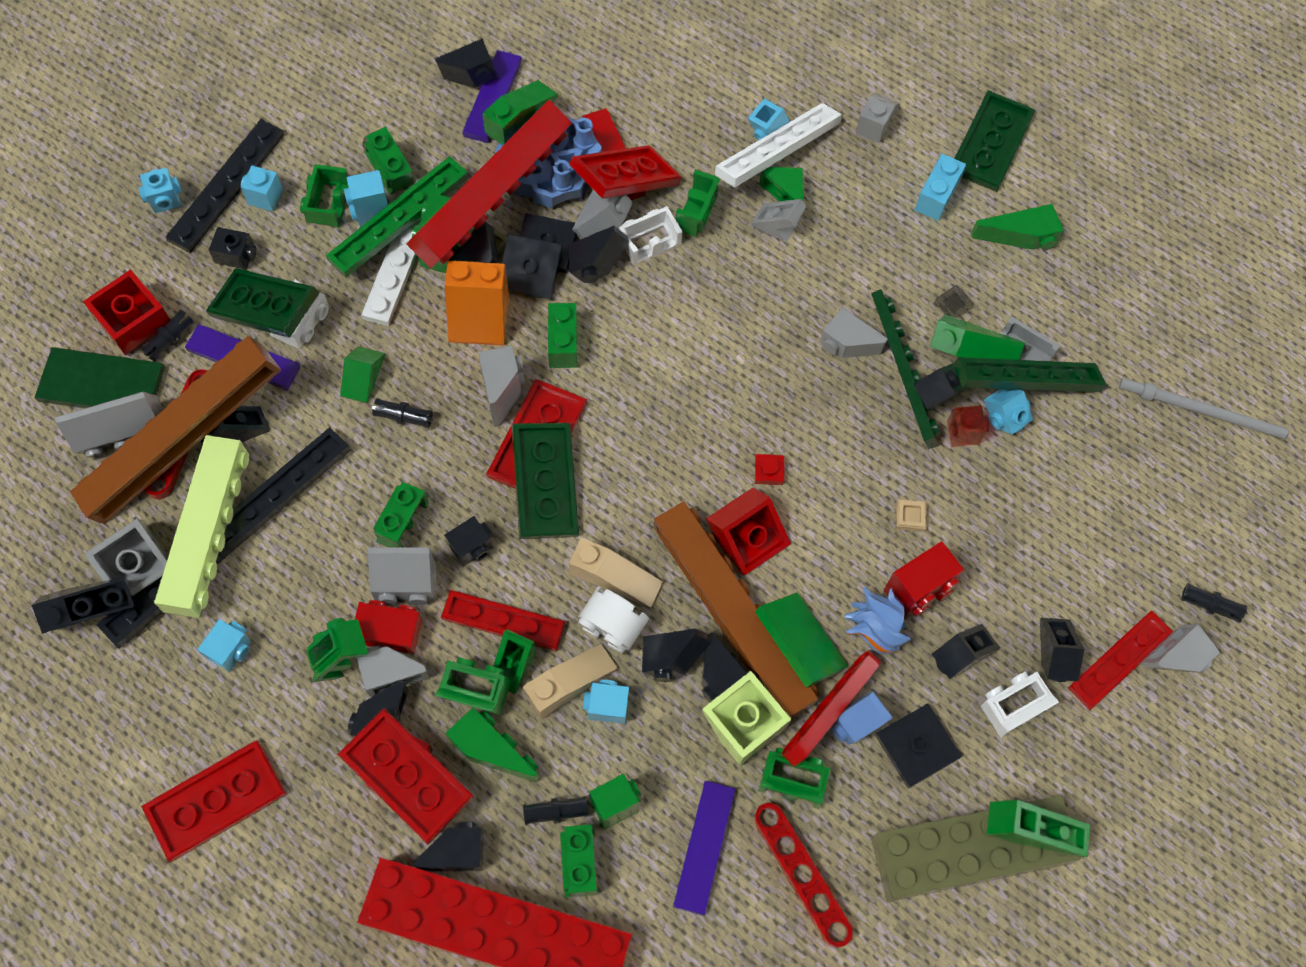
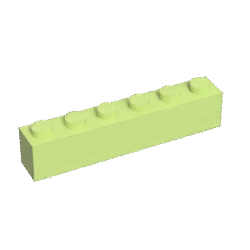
(202, 527)

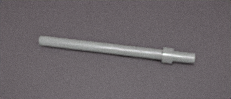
(1150, 391)

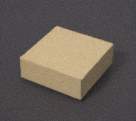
(911, 515)

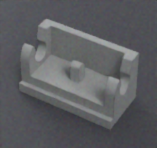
(1036, 346)

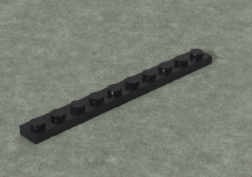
(246, 520)

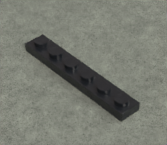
(224, 186)

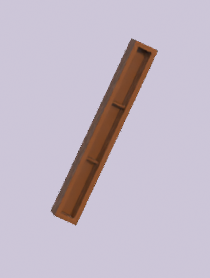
(175, 430)
(731, 607)

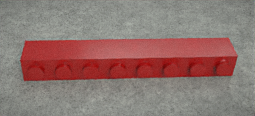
(488, 185)

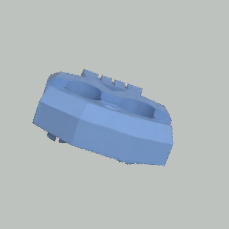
(556, 177)

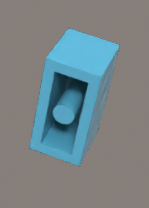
(940, 187)
(365, 196)

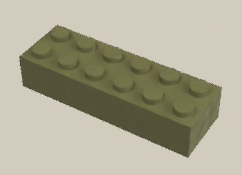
(957, 854)

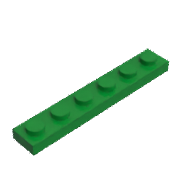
(395, 217)

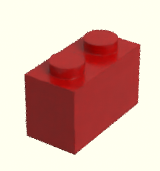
(389, 626)

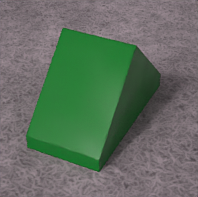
(783, 182)
(360, 373)
(515, 658)

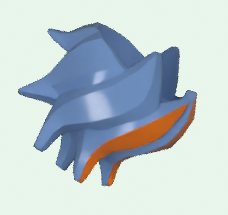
(879, 621)

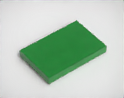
(801, 639)

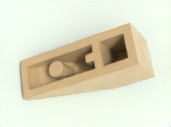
(613, 572)
(568, 680)

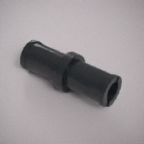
(167, 335)
(402, 413)
(1213, 602)
(555, 810)

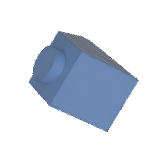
(860, 719)

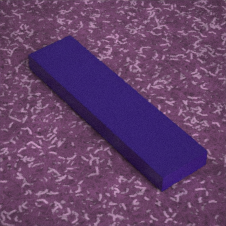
(507, 69)
(216, 345)
(704, 848)

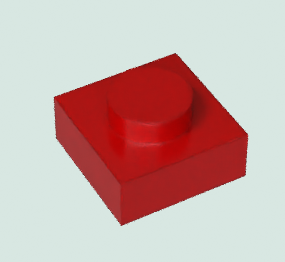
(769, 469)

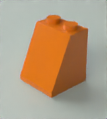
(476, 302)

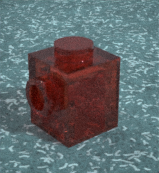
(967, 426)

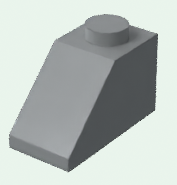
(876, 117)
(601, 214)
(851, 337)
(1183, 651)
(386, 667)

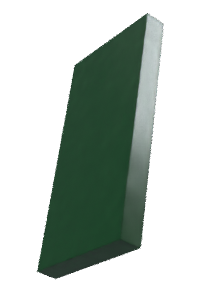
(993, 139)
(262, 302)
(93, 378)
(544, 480)

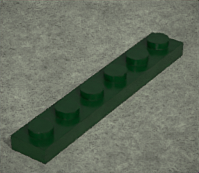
(902, 357)
(1028, 375)

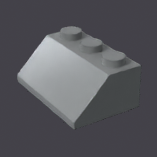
(108, 423)

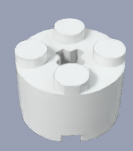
(613, 618)

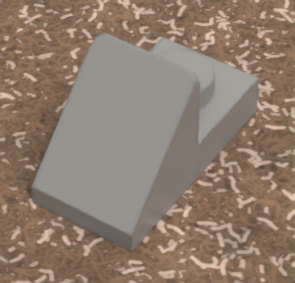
(779, 218)

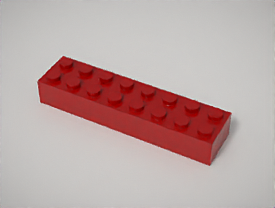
(484, 922)

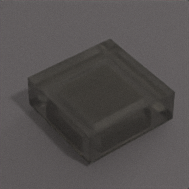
(954, 302)

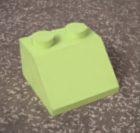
(746, 718)

